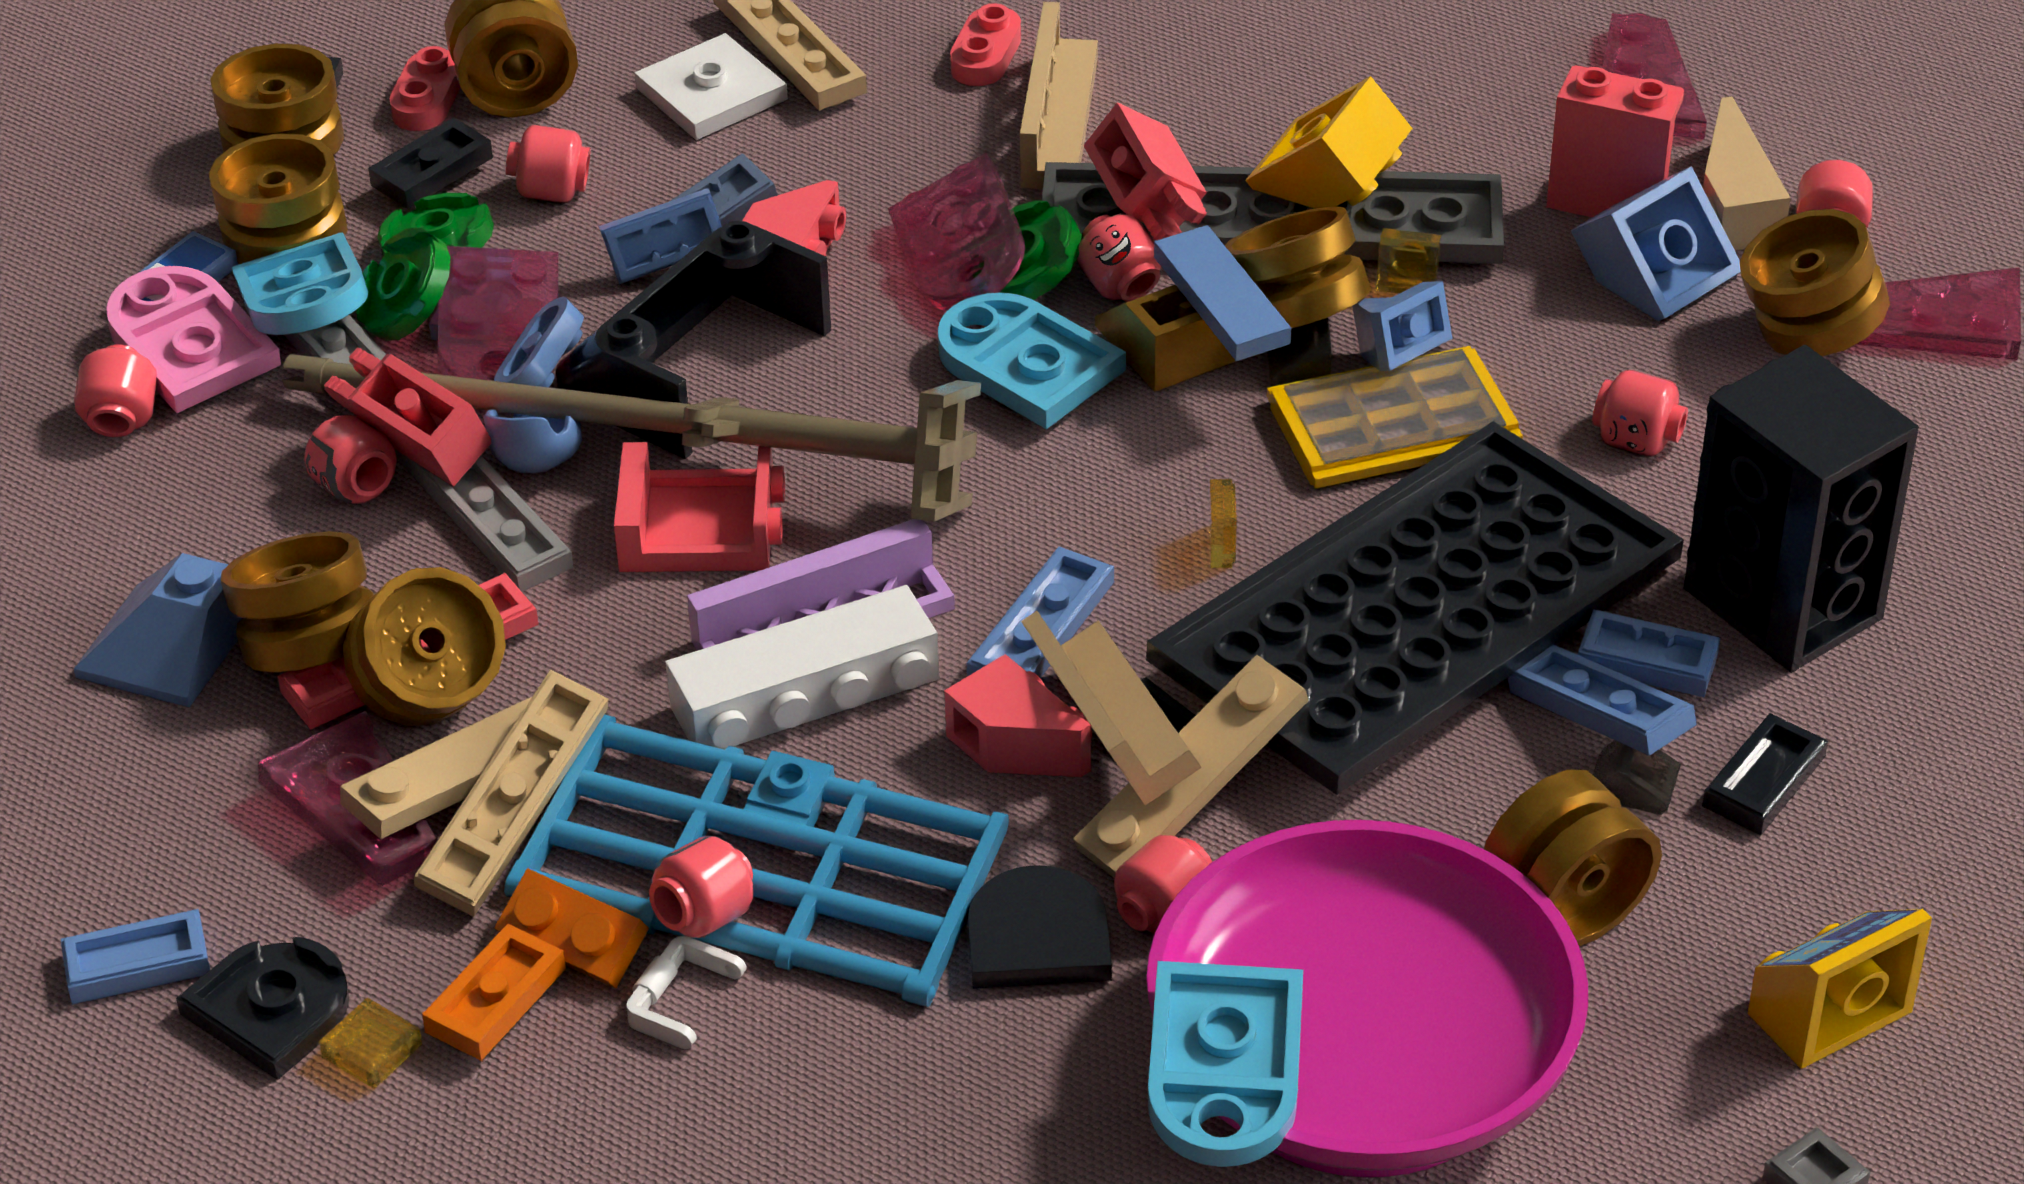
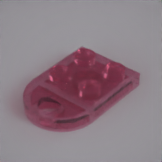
(958, 229)
(490, 304)

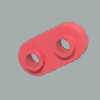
(985, 45)
(424, 90)

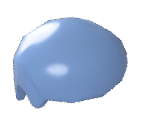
(532, 442)

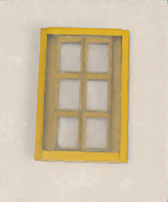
(1387, 420)

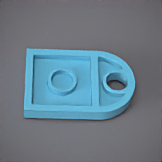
(302, 286)
(1026, 355)
(1224, 1049)

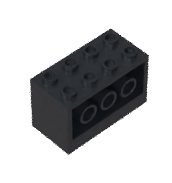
(1798, 506)

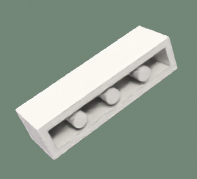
(803, 669)

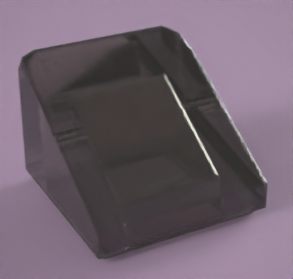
(1305, 357)
(1637, 778)

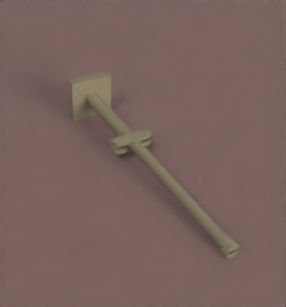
(932, 447)

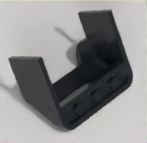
(730, 261)

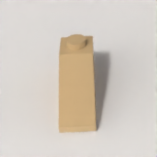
(1742, 179)

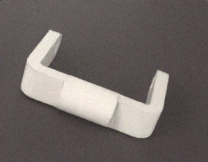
(659, 976)

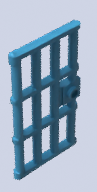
(782, 813)

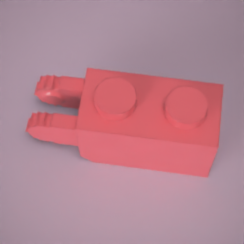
(1146, 171)
(414, 414)

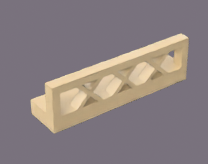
(1056, 99)
(1117, 707)

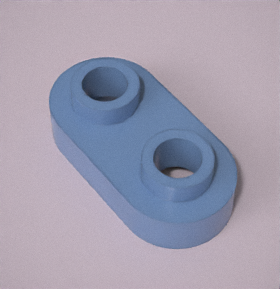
(542, 344)

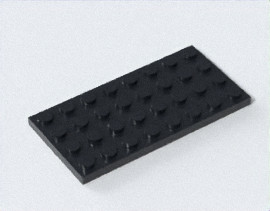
(1421, 600)

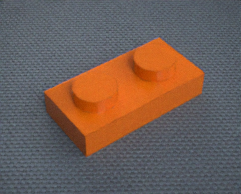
(591, 933)
(494, 992)

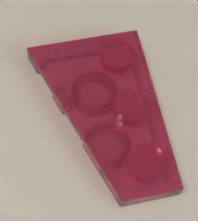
(1647, 50)
(1954, 315)
(309, 784)

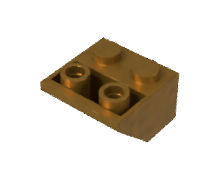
(1163, 338)

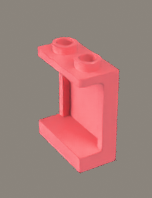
(1609, 139)
(696, 515)

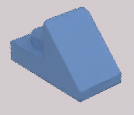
(1402, 325)

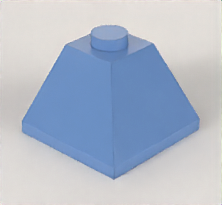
(1659, 246)
(166, 634)

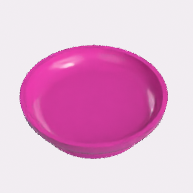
(1429, 991)

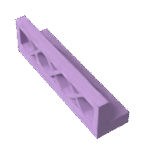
(820, 582)

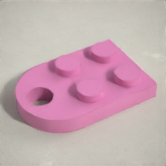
(191, 335)

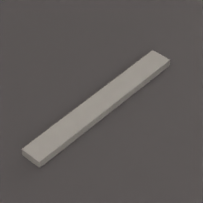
(481, 500)

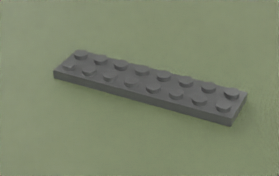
(1454, 205)

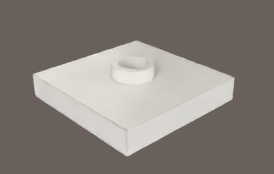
(711, 86)

